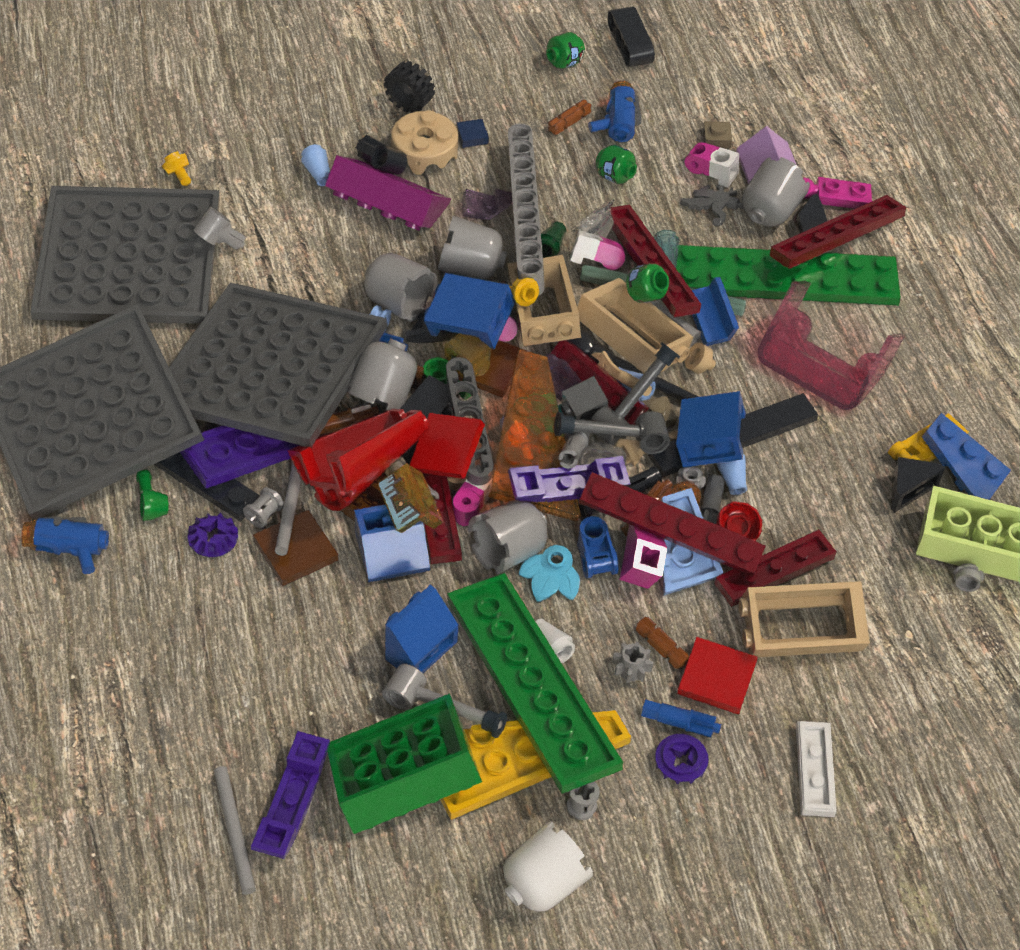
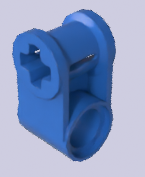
(596, 553)

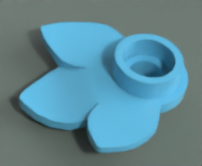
(551, 577)

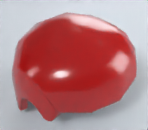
(741, 519)

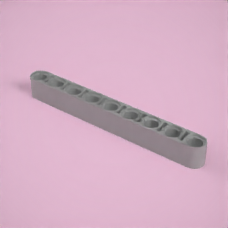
(525, 204)

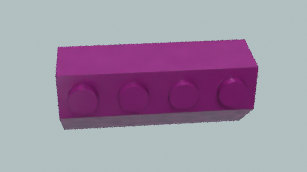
(386, 192)

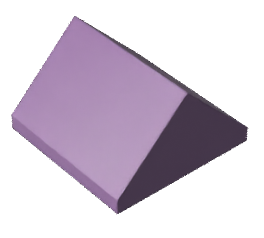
(759, 148)

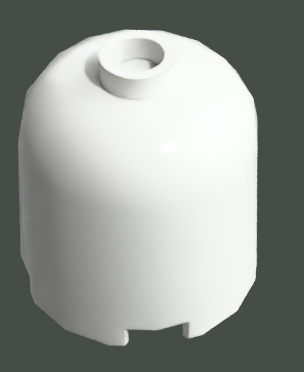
(544, 869)

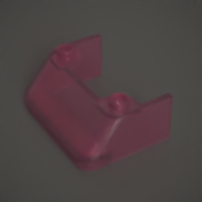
(813, 368)

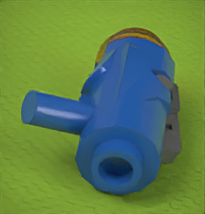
(623, 113)
(66, 535)

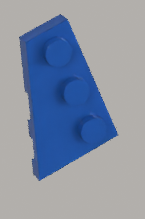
(969, 461)

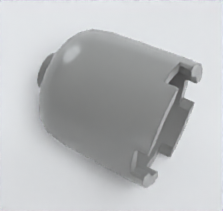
(774, 192)
(472, 250)
(399, 285)
(384, 374)
(508, 534)

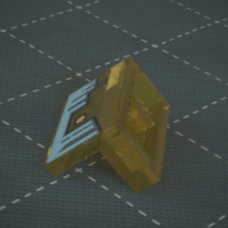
(409, 499)

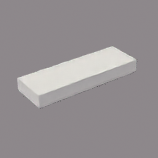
(815, 769)

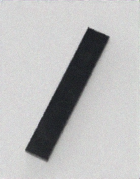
(754, 428)

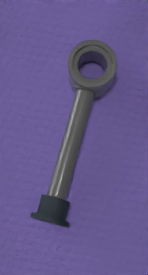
(665, 356)
(648, 429)

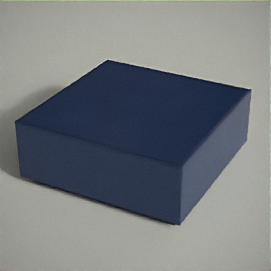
(472, 133)

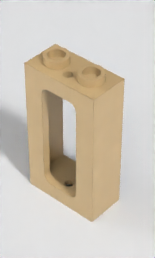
(644, 318)
(555, 326)
(843, 594)

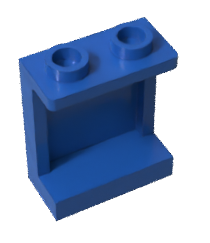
(470, 308)
(710, 429)

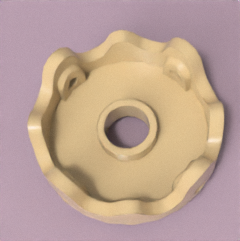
(421, 150)

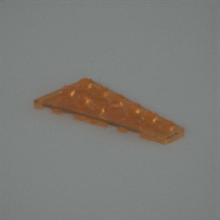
(529, 432)

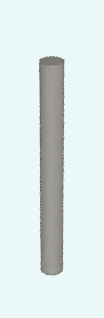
(288, 512)
(234, 830)

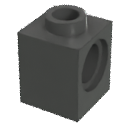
(583, 400)

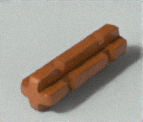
(569, 117)
(662, 642)

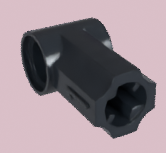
(381, 155)

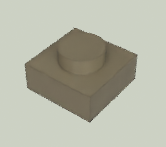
(717, 133)
(663, 407)

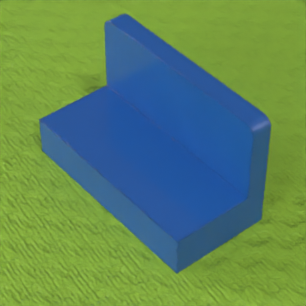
(716, 315)

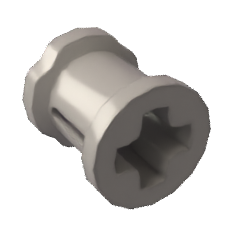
(275, 504)
(585, 798)

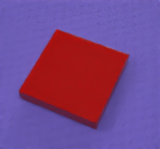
(447, 445)
(717, 675)

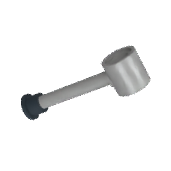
(408, 687)

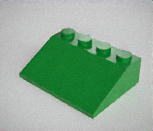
(402, 764)

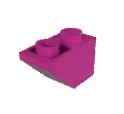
(643, 558)

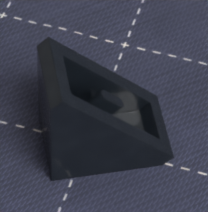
(912, 480)

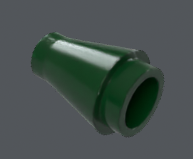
(552, 239)

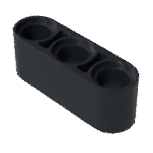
(631, 36)

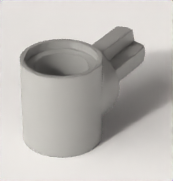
(217, 228)

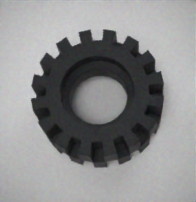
(421, 88)

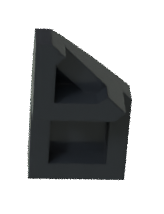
(811, 214)
(421, 334)

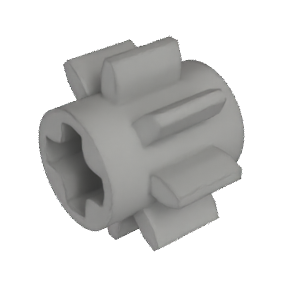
(632, 662)

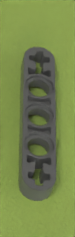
(469, 408)

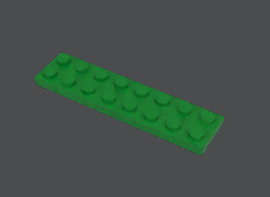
(758, 275)
(535, 683)

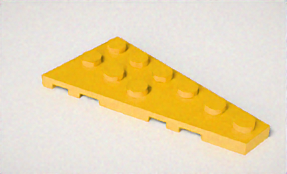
(512, 762)

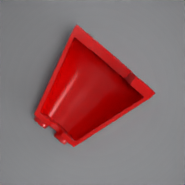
(355, 456)

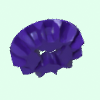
(220, 543)
(680, 745)

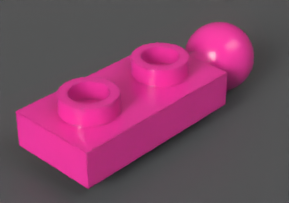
(840, 192)

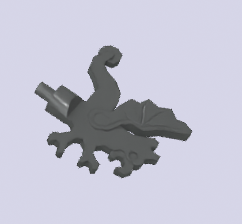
(717, 200)

